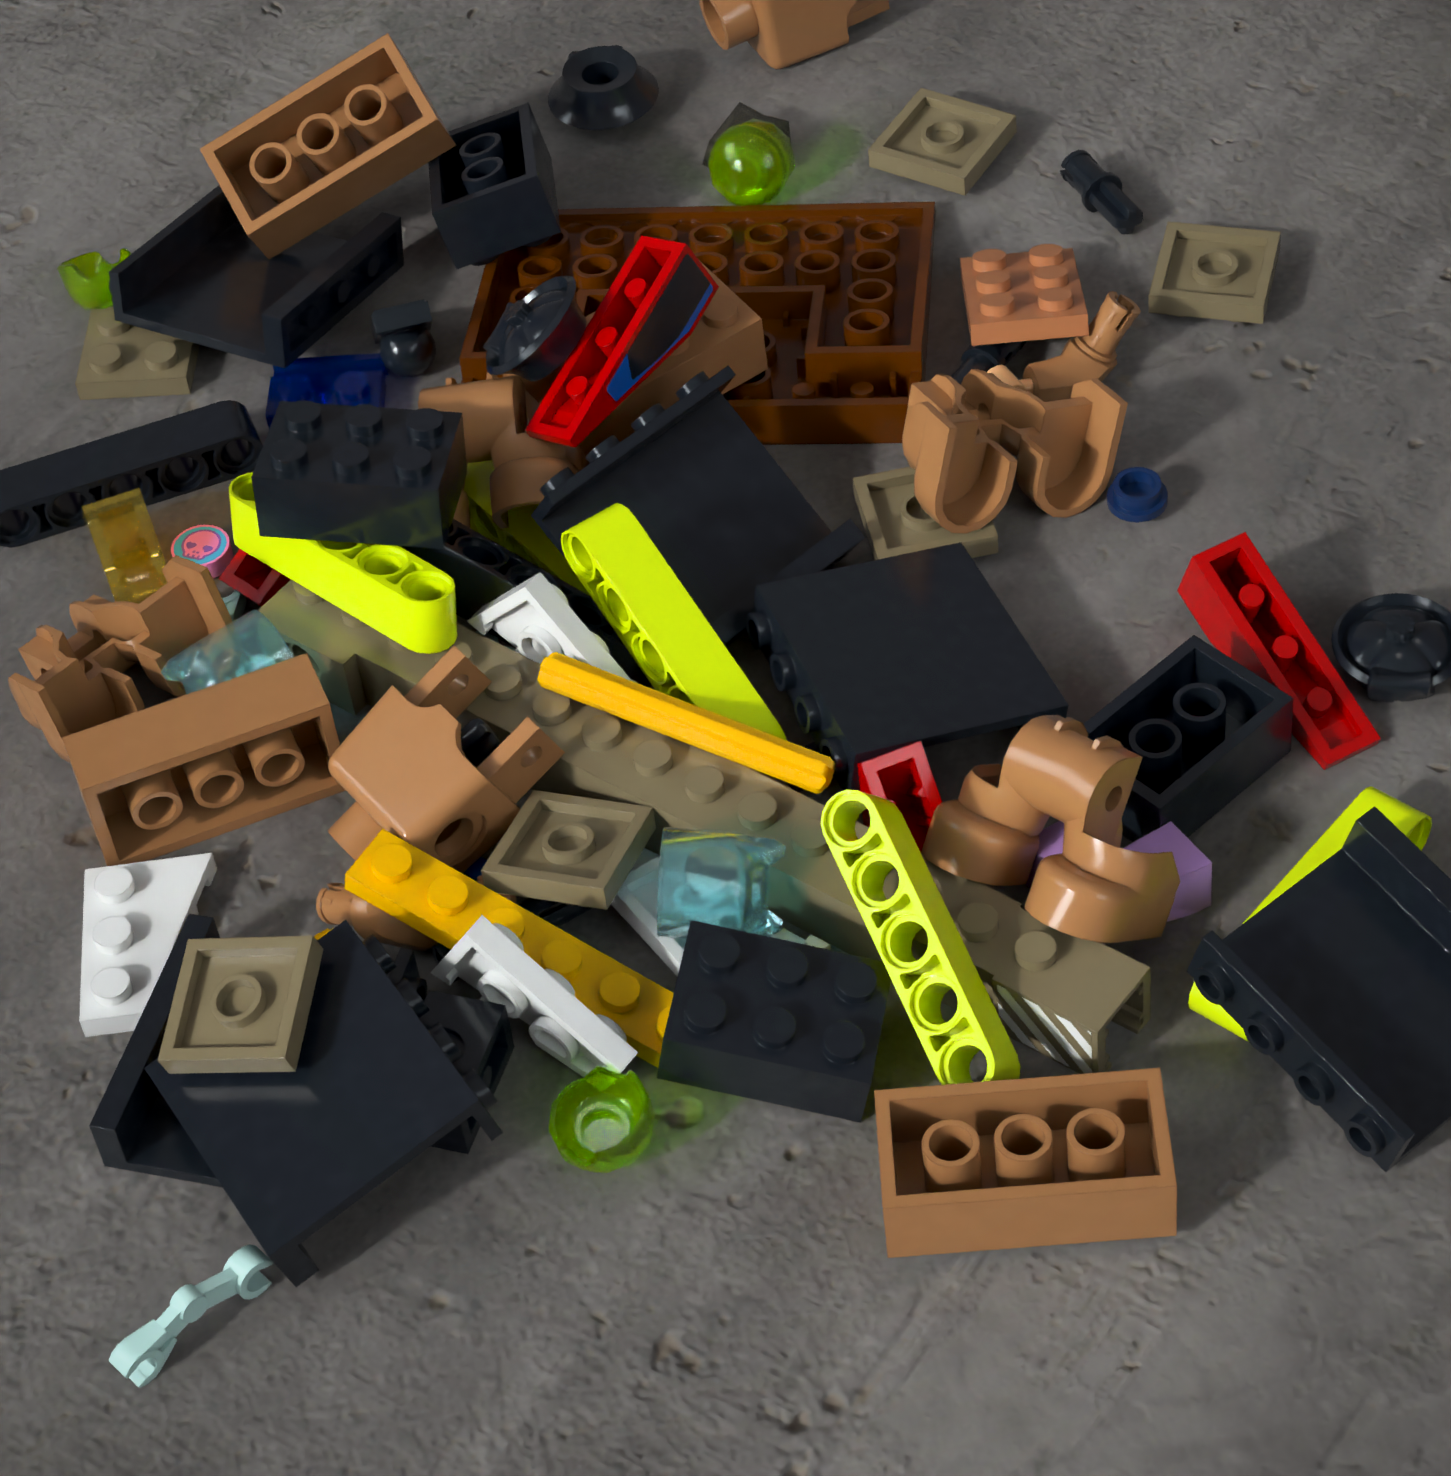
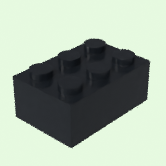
(494, 188)
(360, 474)
(1201, 733)
(775, 1021)

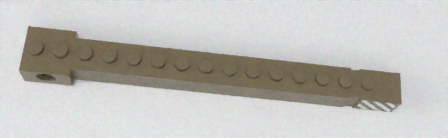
(1043, 983)

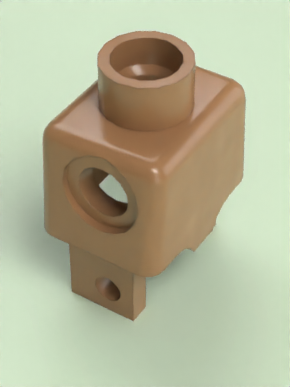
(786, 29)
(416, 781)

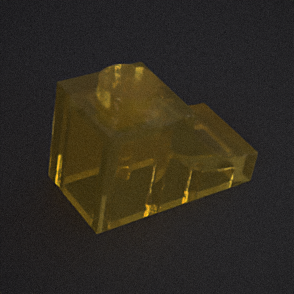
(126, 546)

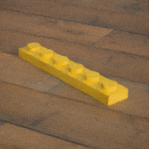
(448, 903)

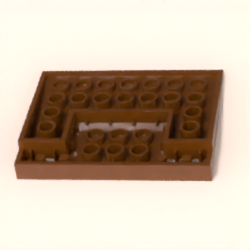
(834, 288)

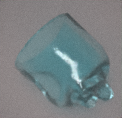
(228, 653)
(715, 881)

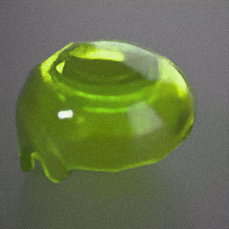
(751, 162)
(88, 279)
(602, 1121)

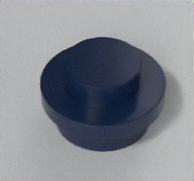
(1137, 495)

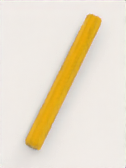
(686, 722)

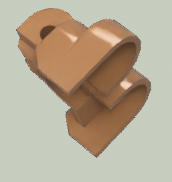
(495, 431)
(965, 438)
(82, 677)
(1059, 773)

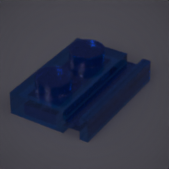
(329, 380)

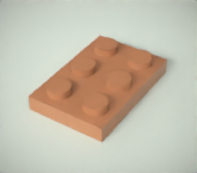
(1023, 295)

